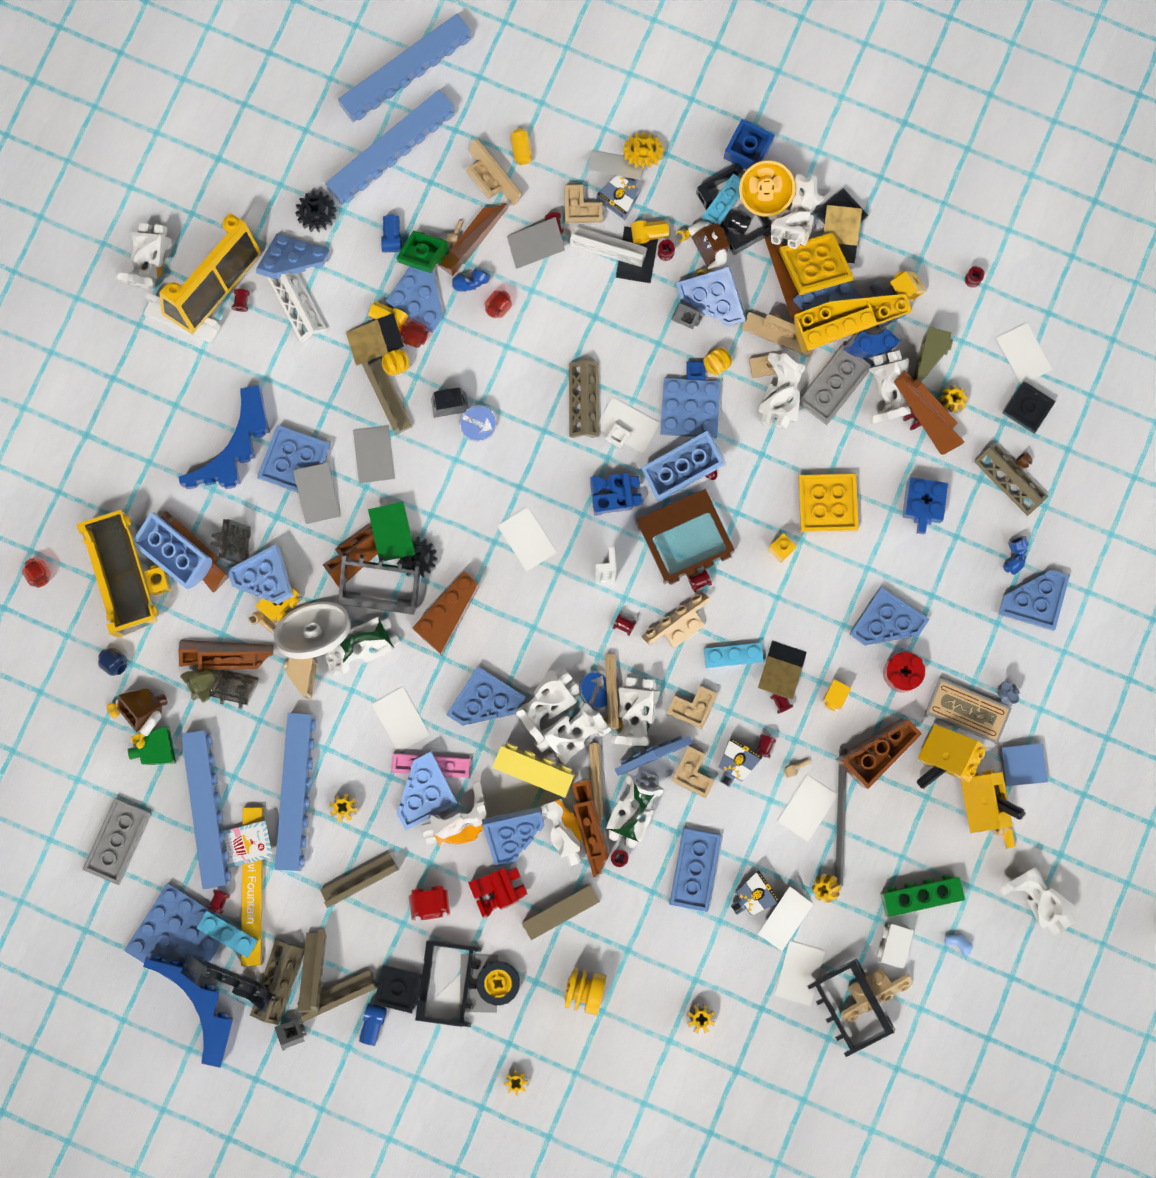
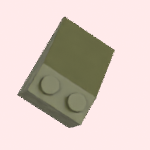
(933, 347)

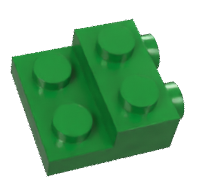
(423, 251)

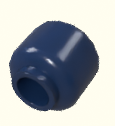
(112, 661)

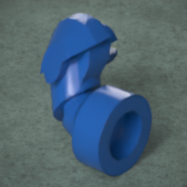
(462, 284)
(1016, 563)

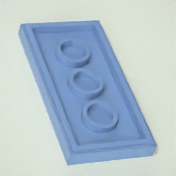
(695, 869)

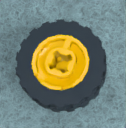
(498, 983)

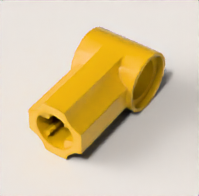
(644, 232)
(379, 310)

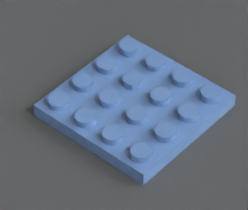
(172, 930)

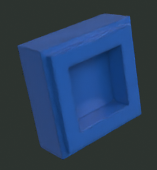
(695, 370)

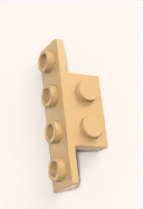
(489, 175)
(774, 330)
(680, 624)
(882, 989)

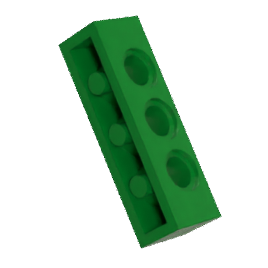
(953, 894)

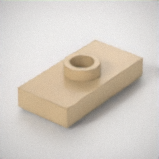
(761, 367)

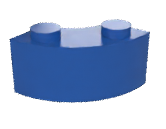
(868, 346)

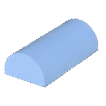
(683, 465)
(172, 551)

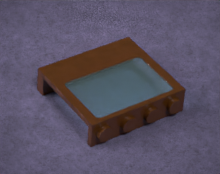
(685, 537)

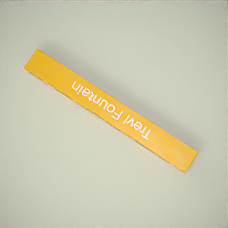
(252, 896)

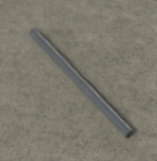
(840, 821)

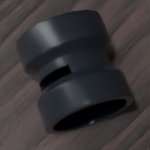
(739, 222)

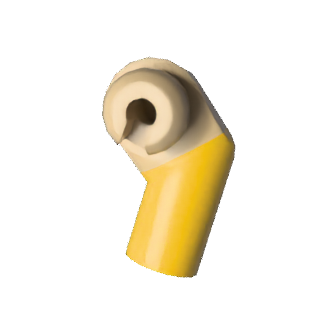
(1007, 835)

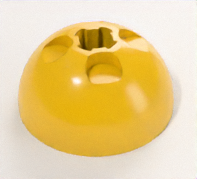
(774, 195)

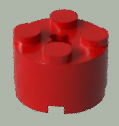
(912, 665)
(429, 903)

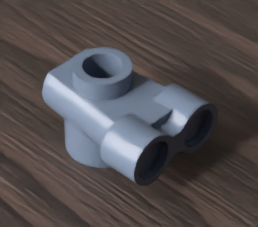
(1009, 693)

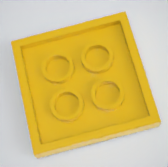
(816, 264)
(828, 503)

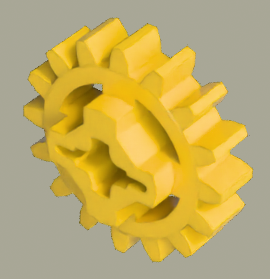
(643, 150)

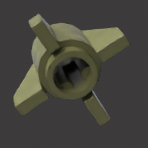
(199, 683)

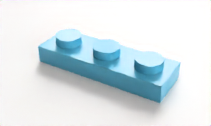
(723, 202)
(733, 655)
(227, 934)

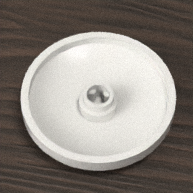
(312, 630)

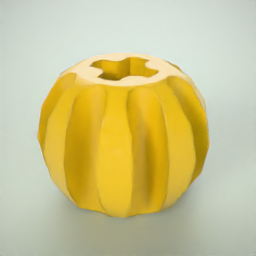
(717, 361)
(395, 362)
(960, 398)
(337, 808)
(826, 888)
(696, 1014)

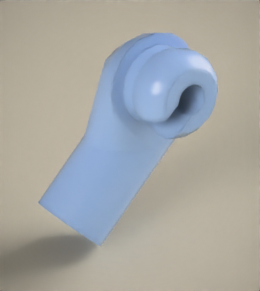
(960, 941)

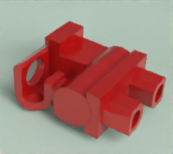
(501, 886)

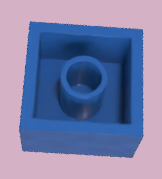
(748, 145)

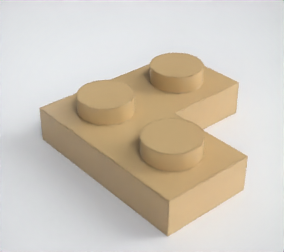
(579, 212)
(695, 712)
(688, 775)

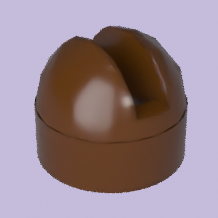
(1024, 460)

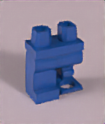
(620, 493)

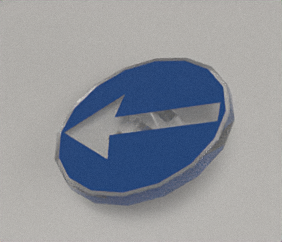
(477, 423)
(593, 690)

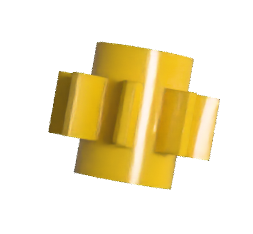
(515, 1077)

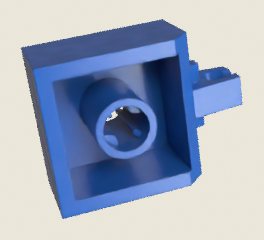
(914, 506)

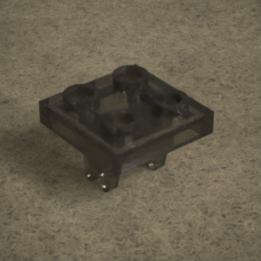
(233, 541)
(234, 687)

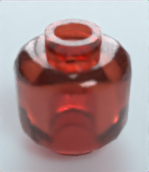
(498, 304)
(414, 334)
(36, 573)

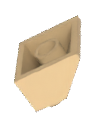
(302, 674)

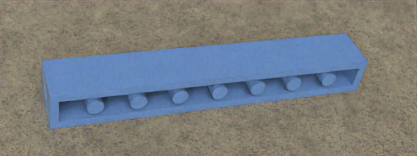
(405, 68)
(390, 147)
(294, 792)
(205, 809)

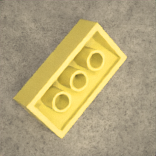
(534, 770)

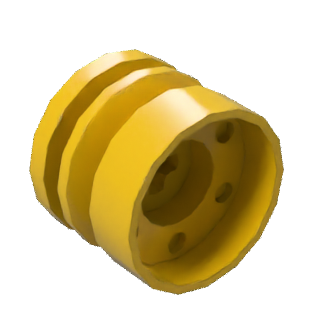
(585, 991)

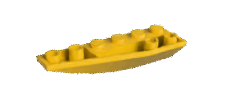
(846, 317)

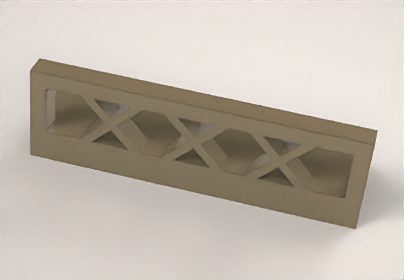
(387, 396)
(587, 398)
(1016, 474)
(359, 880)
(560, 912)
(312, 972)
(280, 982)
(343, 993)

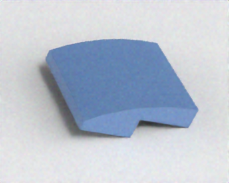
(1024, 764)

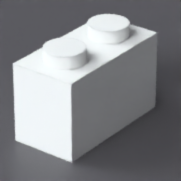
(895, 945)

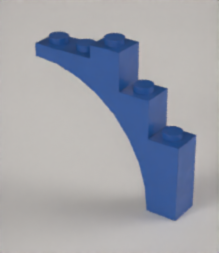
(240, 447)
(204, 998)

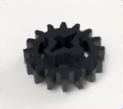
(319, 204)
(423, 552)

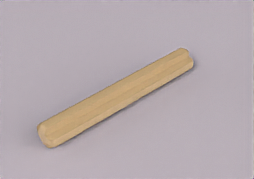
(611, 686)
(596, 784)

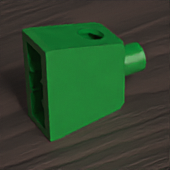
(157, 748)

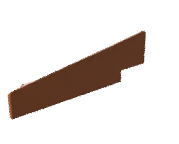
(786, 283)
(930, 413)
(360, 543)
(215, 576)
(590, 826)

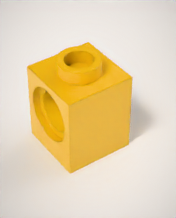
(782, 548)
(160, 588)
(836, 695)

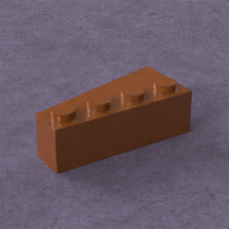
(446, 613)
(875, 755)

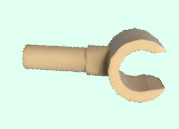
(453, 238)
(259, 618)
(790, 771)

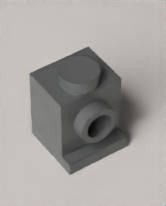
(679, 312)
(284, 1030)

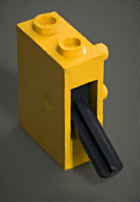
(949, 754)
(988, 802)

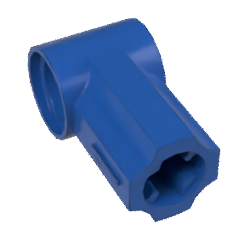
(391, 236)
(373, 1020)

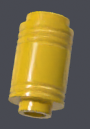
(521, 147)

